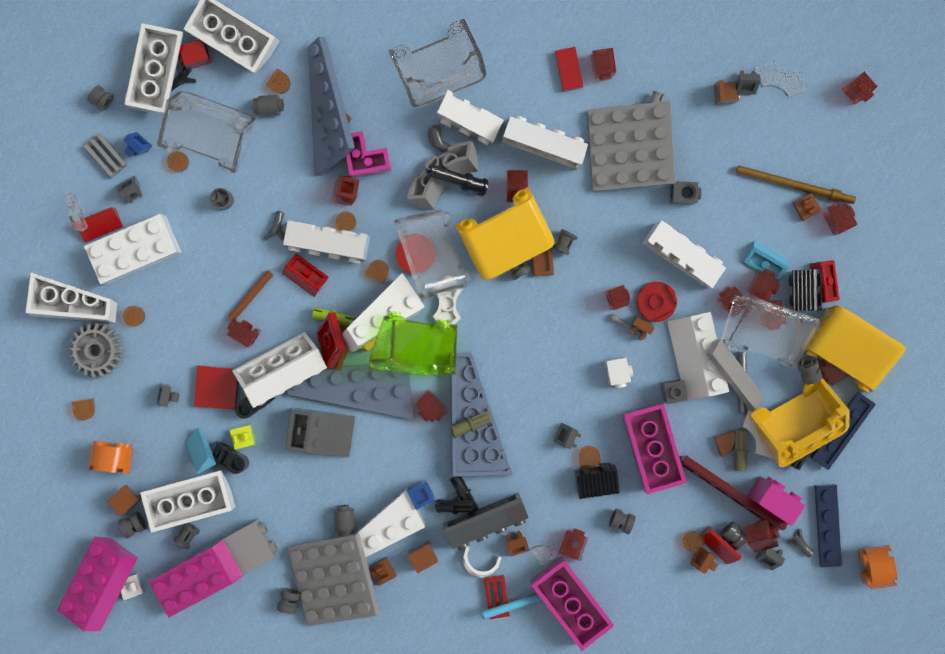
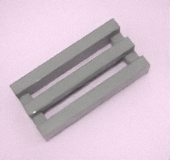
(94, 142)

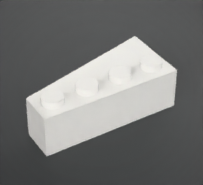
(327, 241)
(684, 254)
(396, 298)
(61, 301)
(391, 524)

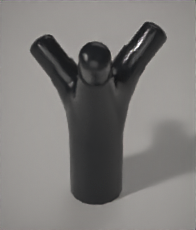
(182, 78)

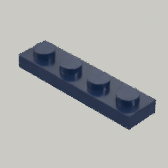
(859, 409)
(828, 525)

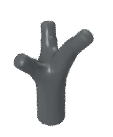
(276, 227)
(801, 544)

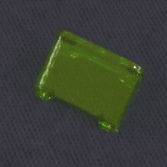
(414, 347)

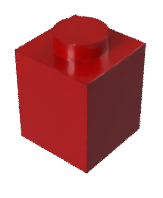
(194, 54)

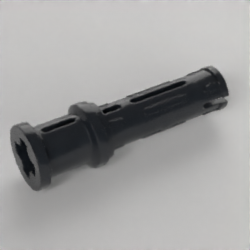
(466, 181)

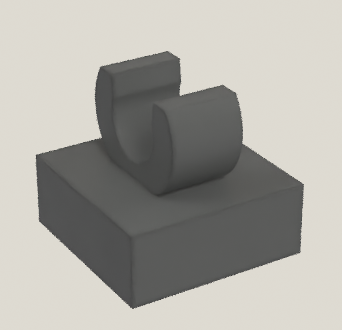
(747, 83)
(128, 187)
(166, 395)
(566, 436)
(771, 558)

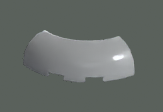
(426, 190)

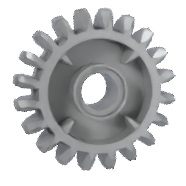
(108, 347)

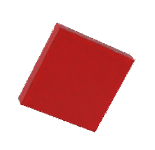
(331, 340)
(215, 388)

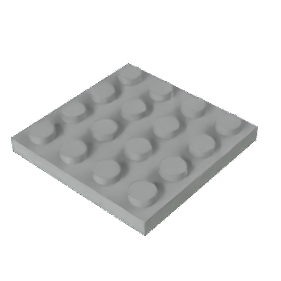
(632, 146)
(333, 580)

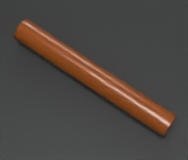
(250, 295)

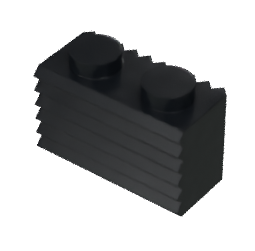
(806, 290)
(596, 481)

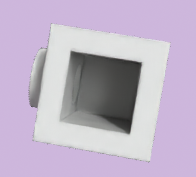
(618, 372)

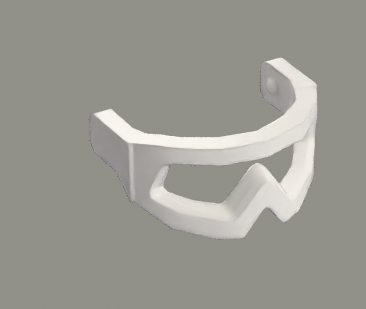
(473, 572)

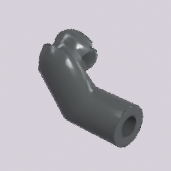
(435, 138)

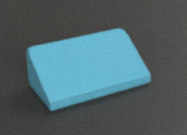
(761, 257)
(200, 451)

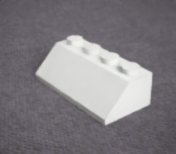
(231, 34)
(153, 68)
(545, 143)
(691, 342)
(279, 369)
(187, 501)

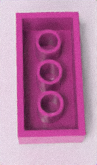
(653, 448)
(196, 578)
(97, 584)
(571, 603)

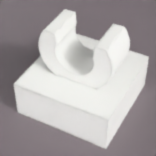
(132, 587)

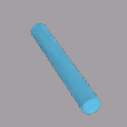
(510, 606)

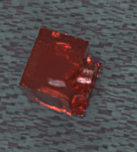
(726, 295)
(617, 297)
(243, 332)
(566, 548)

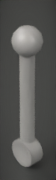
(614, 317)

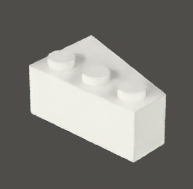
(469, 119)

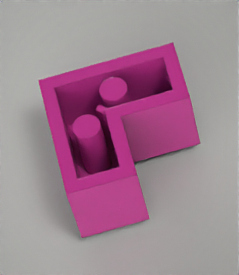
(366, 162)
(772, 497)

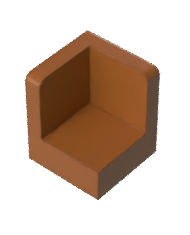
(725, 93)
(124, 500)
(422, 557)

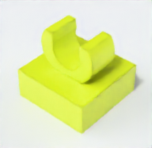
(242, 437)

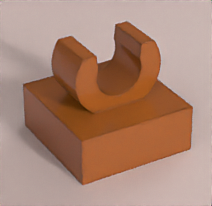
(806, 207)
(642, 325)
(518, 545)
(703, 561)
(383, 571)

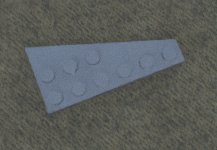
(329, 121)
(360, 389)
(478, 451)

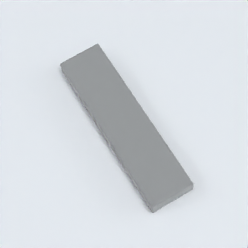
(735, 374)

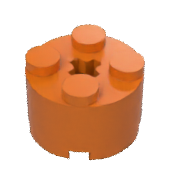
(110, 459)
(878, 567)

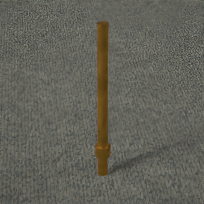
(833, 195)

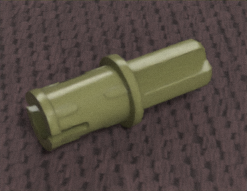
(470, 424)
(740, 450)

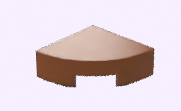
(725, 442)

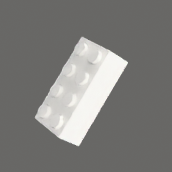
(132, 249)

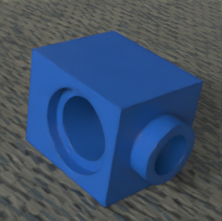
(421, 494)

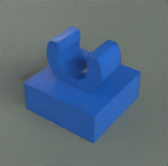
(137, 144)

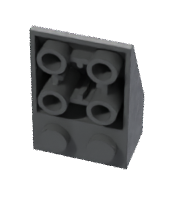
(320, 432)

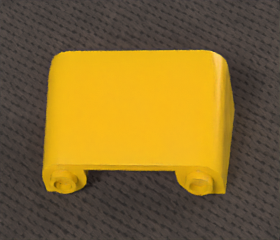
(506, 237)
(855, 347)
(802, 423)

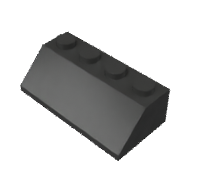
(485, 521)

